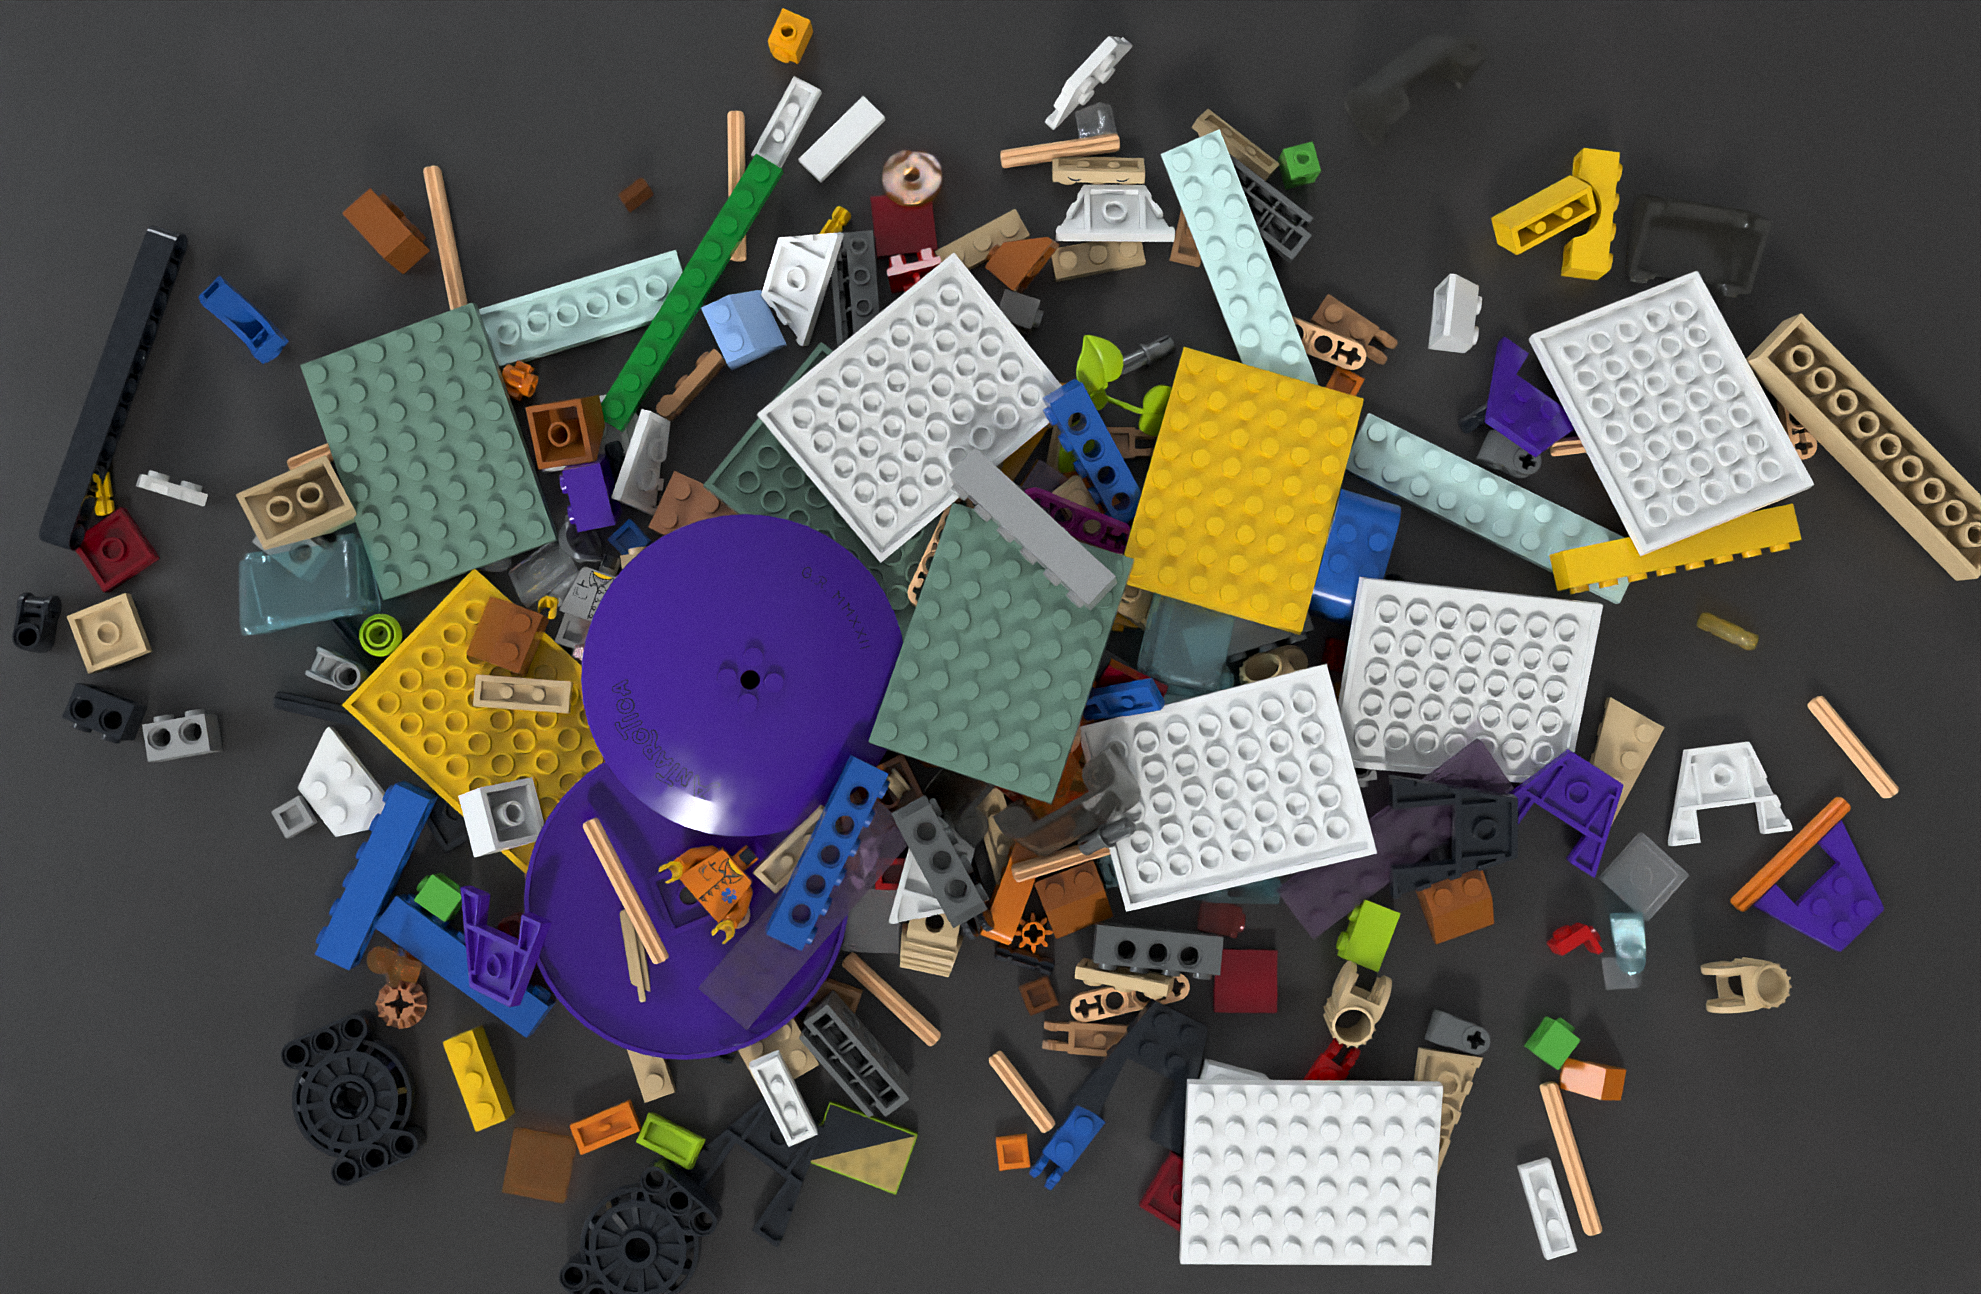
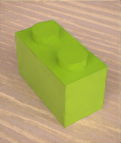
(1367, 935)

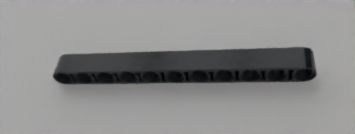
(113, 387)

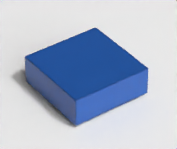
(629, 537)

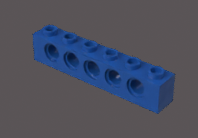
(1073, 399)
(801, 932)

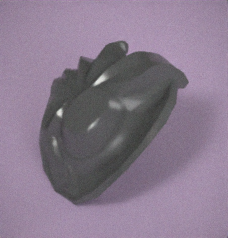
(580, 545)

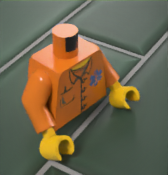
(717, 882)

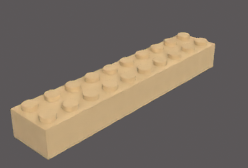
(1873, 443)

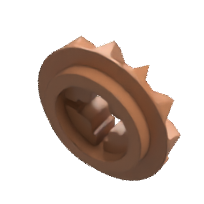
(410, 1015)

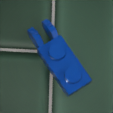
(1123, 700)
(1068, 1144)

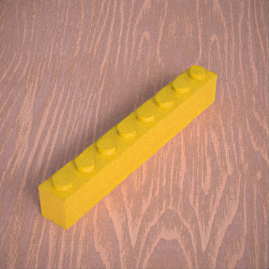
(1619, 558)

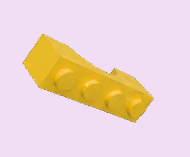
(1589, 254)

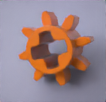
(520, 380)
(1039, 937)

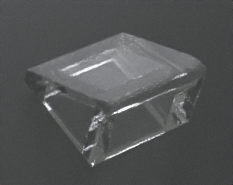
(1095, 120)
(1616, 978)

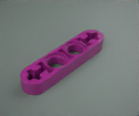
(1079, 516)

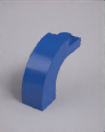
(243, 319)

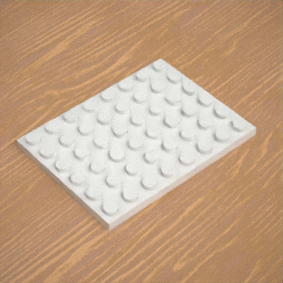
(909, 402)
(1670, 413)
(1460, 665)
(1235, 788)
(1310, 1172)

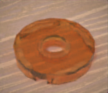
(917, 192)

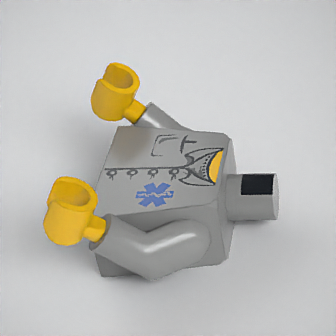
(582, 590)

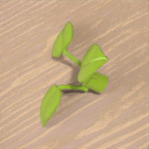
(1103, 363)

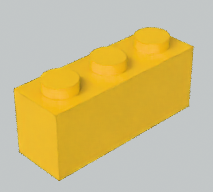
(1544, 214)
(479, 1078)

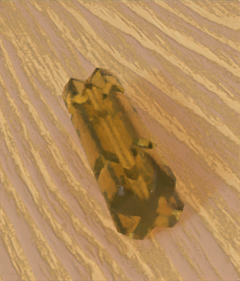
(1727, 631)

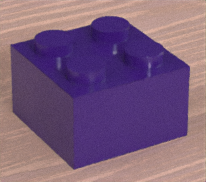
(590, 494)

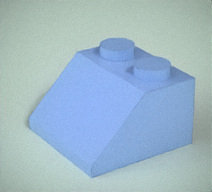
(743, 327)

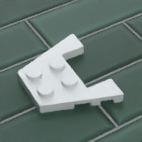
(1722, 778)

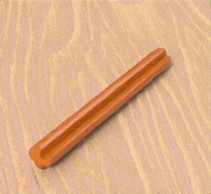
(1790, 854)

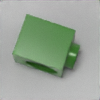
(1299, 165)
(440, 896)
(1553, 1041)

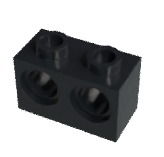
(105, 709)

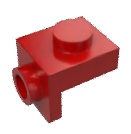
(1568, 938)

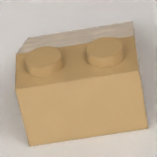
(297, 505)

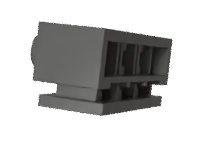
(1274, 229)
(862, 281)
(956, 908)
(1203, 964)
(854, 1057)

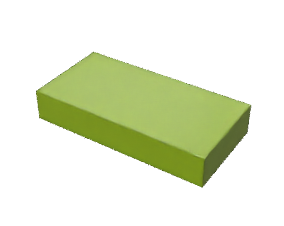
(670, 1140)

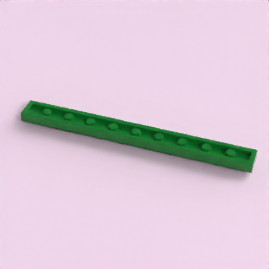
(690, 292)

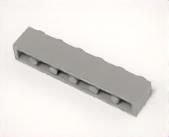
(1032, 529)

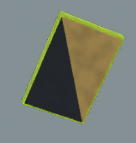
(864, 1147)

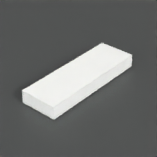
(787, 121)
(842, 139)
(783, 1098)
(1547, 1208)

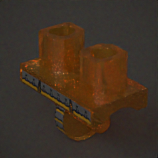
(394, 964)

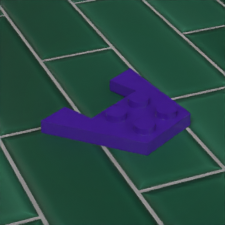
(1521, 409)
(1580, 797)
(1836, 904)
(496, 961)

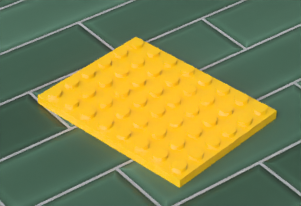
(1241, 490)
(426, 714)

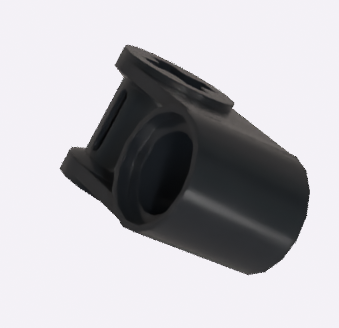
(37, 620)

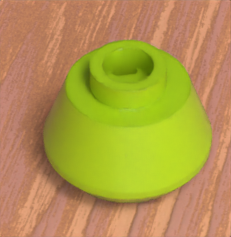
(380, 635)

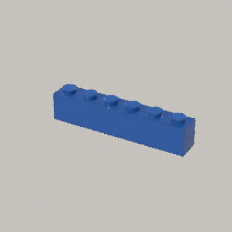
(375, 874)
(445, 953)

